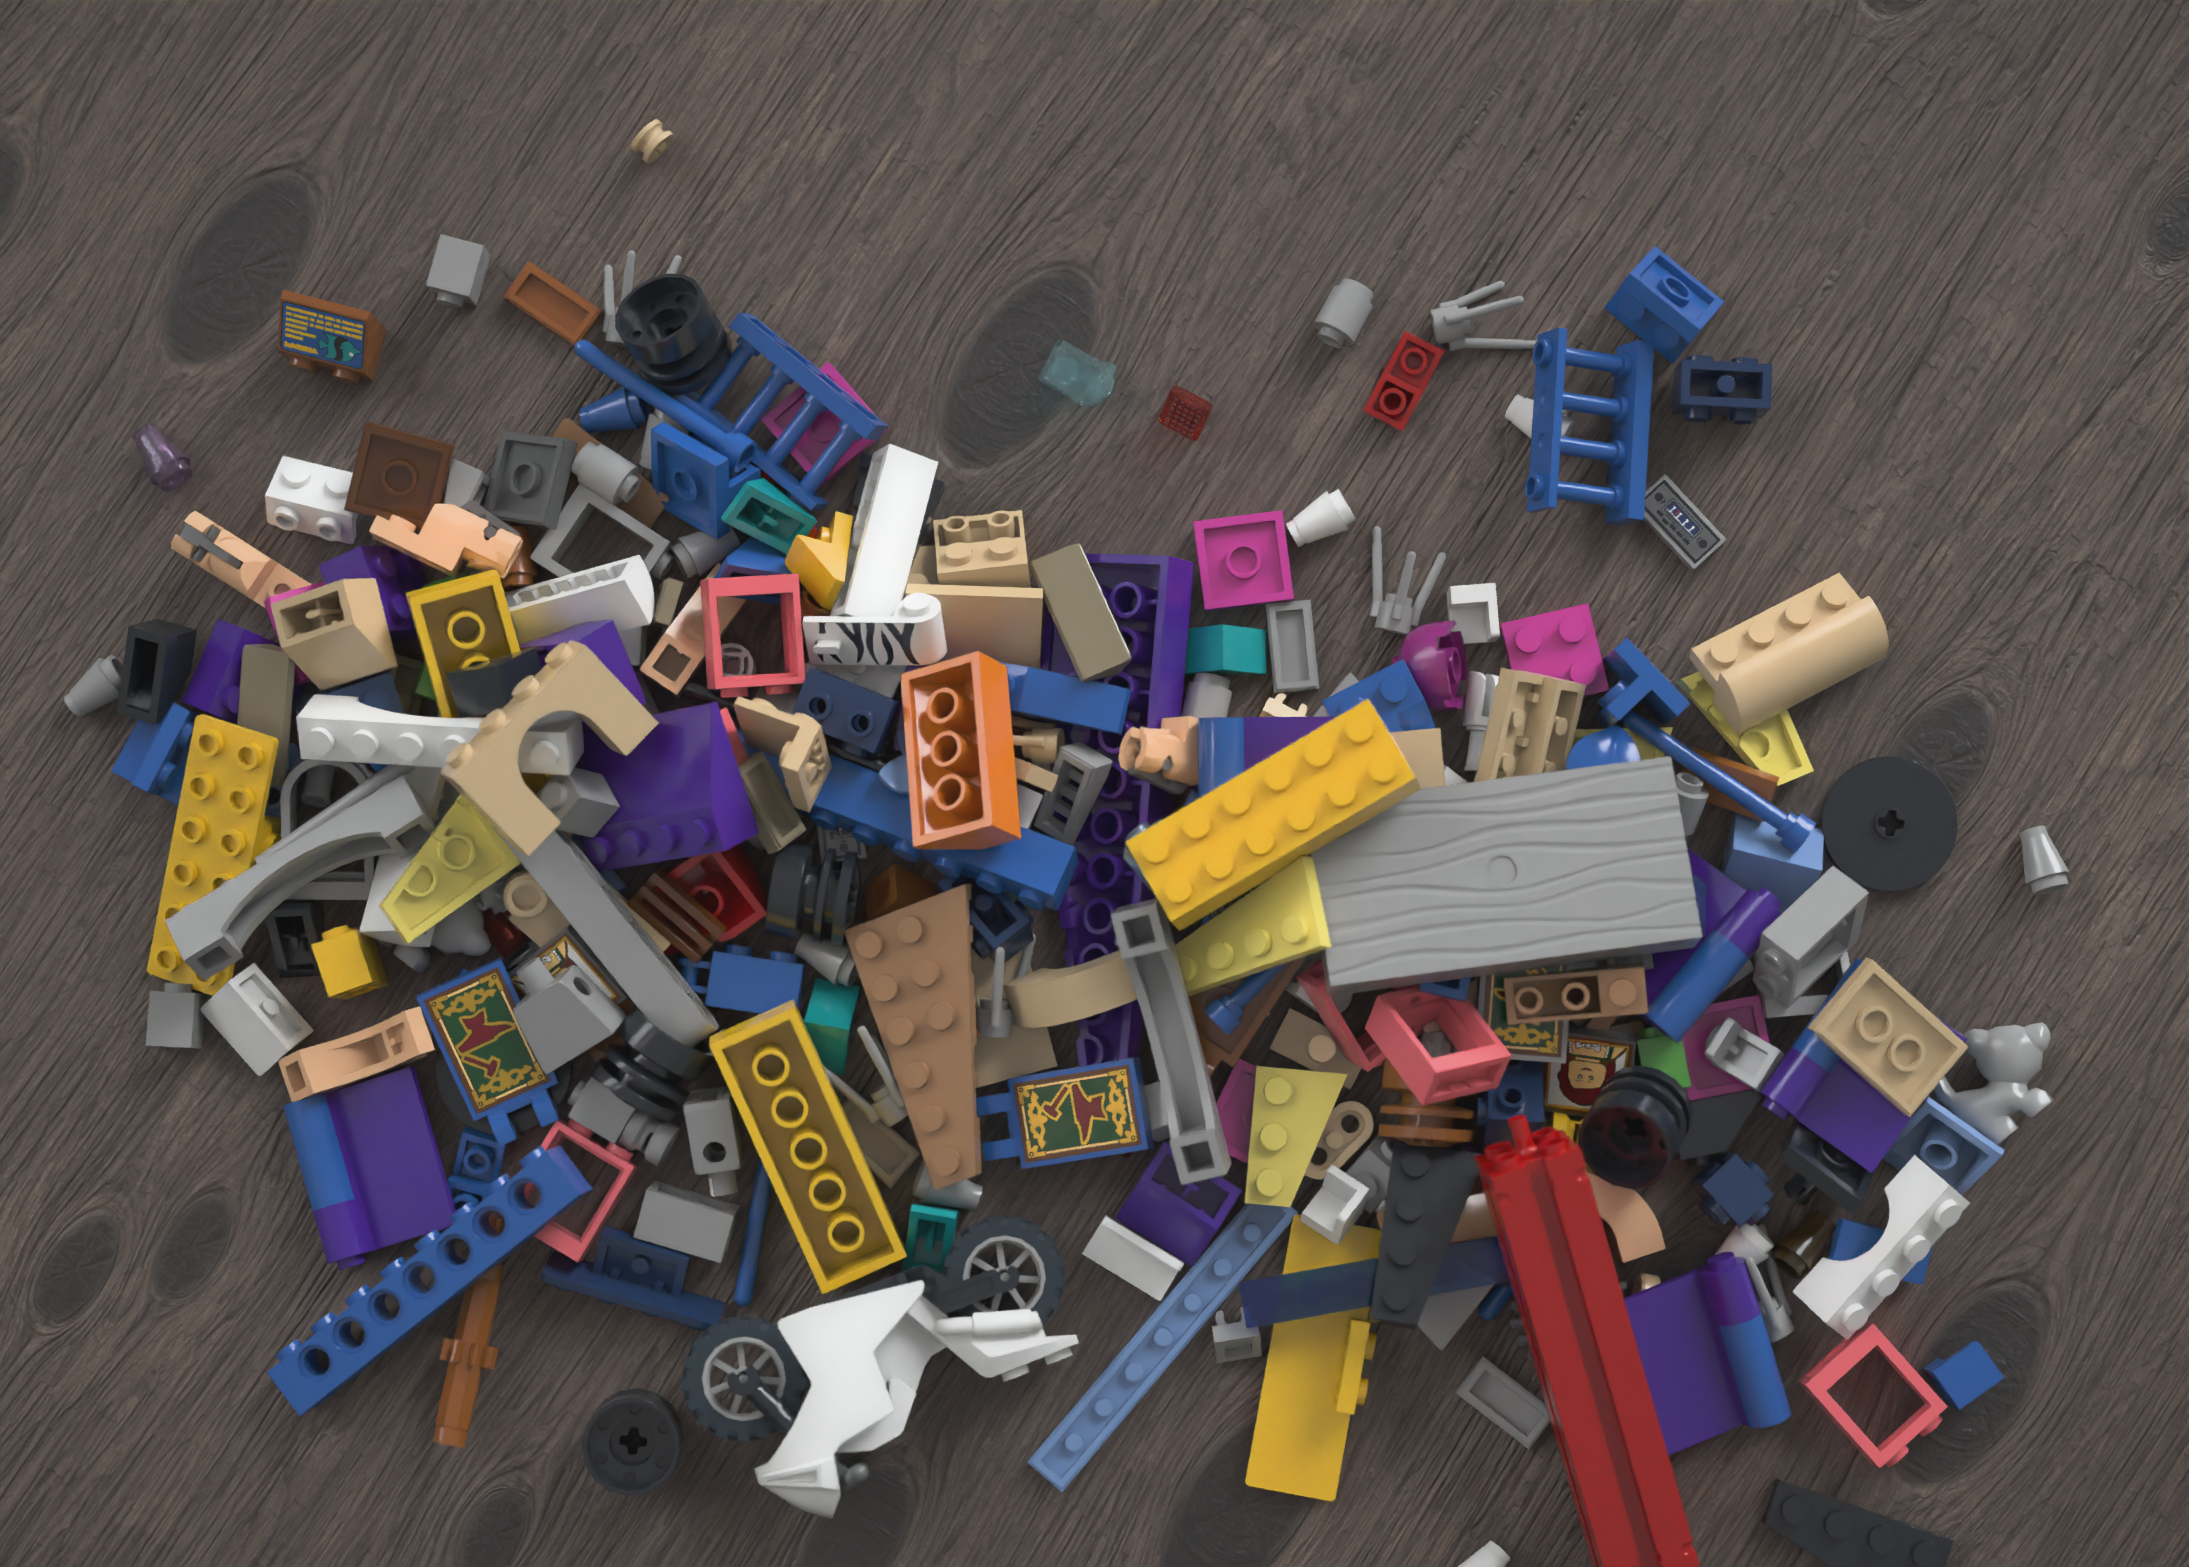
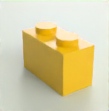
(349, 963)

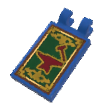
(487, 1048)
(1072, 1114)

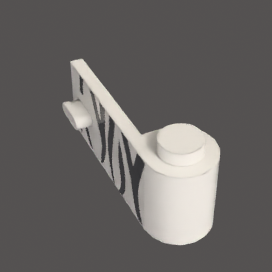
(908, 638)

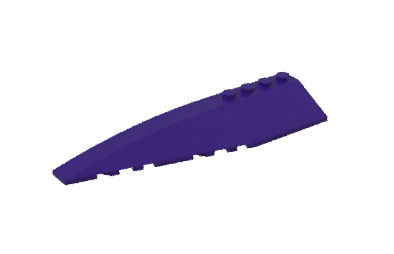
(1152, 612)

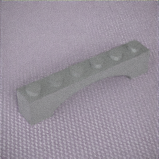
(221, 922)
(1184, 1080)

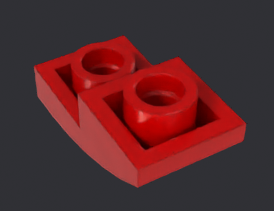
(1403, 380)

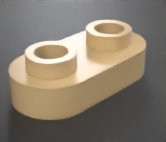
(1338, 1143)

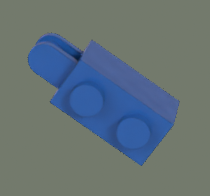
(746, 981)

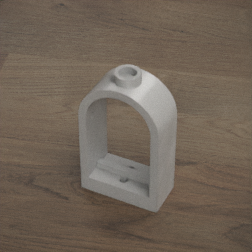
(335, 883)

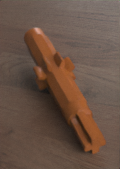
(468, 1355)

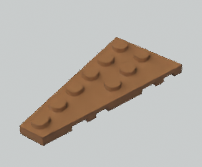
(925, 1010)

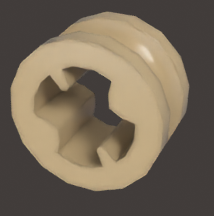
(652, 141)

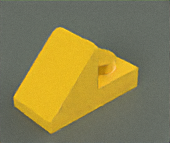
(822, 560)

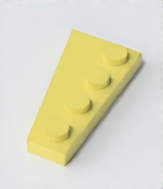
(1259, 931)

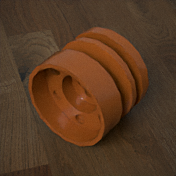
(1421, 1124)

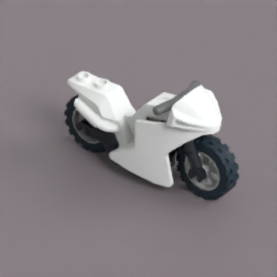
(870, 1356)

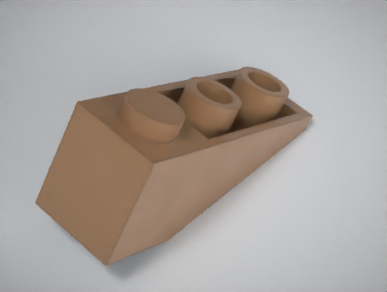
(1576, 994)

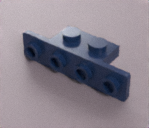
(637, 1277)

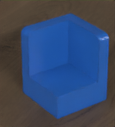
(1964, 1375)

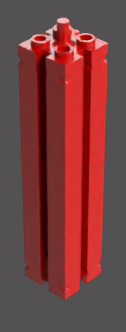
(1584, 1350)

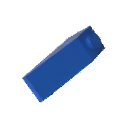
(1066, 699)

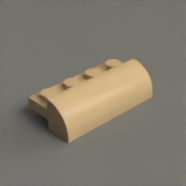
(1791, 652)
(1529, 725)

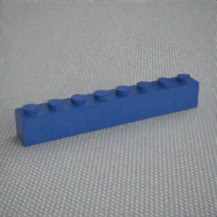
(859, 802)

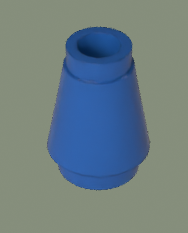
(615, 412)

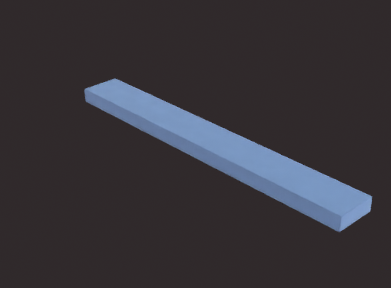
(1159, 1342)

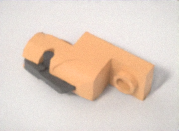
(453, 536)
(233, 560)
(1163, 755)

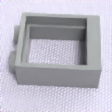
(573, 518)
(1810, 937)

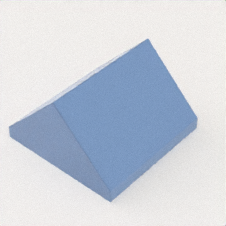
(1759, 860)
(1944, 1145)

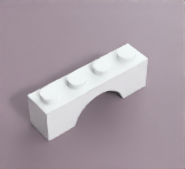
(1919, 1214)

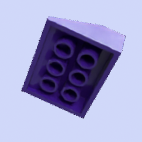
(673, 790)

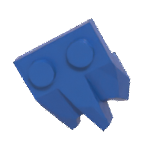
(1391, 694)

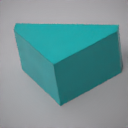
(768, 515)
(1226, 651)
(831, 1022)
(929, 1236)

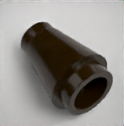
(1803, 1245)

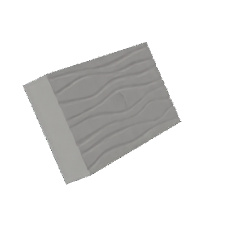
(1509, 878)

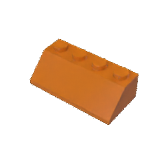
(960, 754)

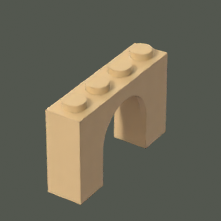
(488, 766)

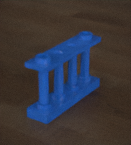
(820, 396)
(1629, 430)

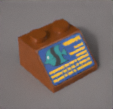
(329, 337)

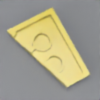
(1766, 747)
(447, 871)
(1285, 1129)

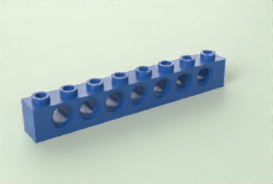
(309, 1385)

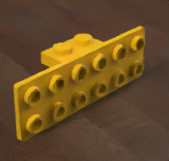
(215, 832)
(1312, 1378)

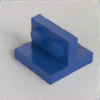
(1663, 304)
(695, 479)
(1638, 683)
(158, 754)

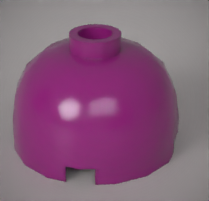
(1436, 663)

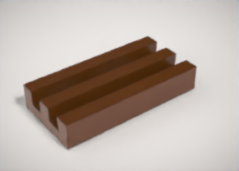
(667, 928)

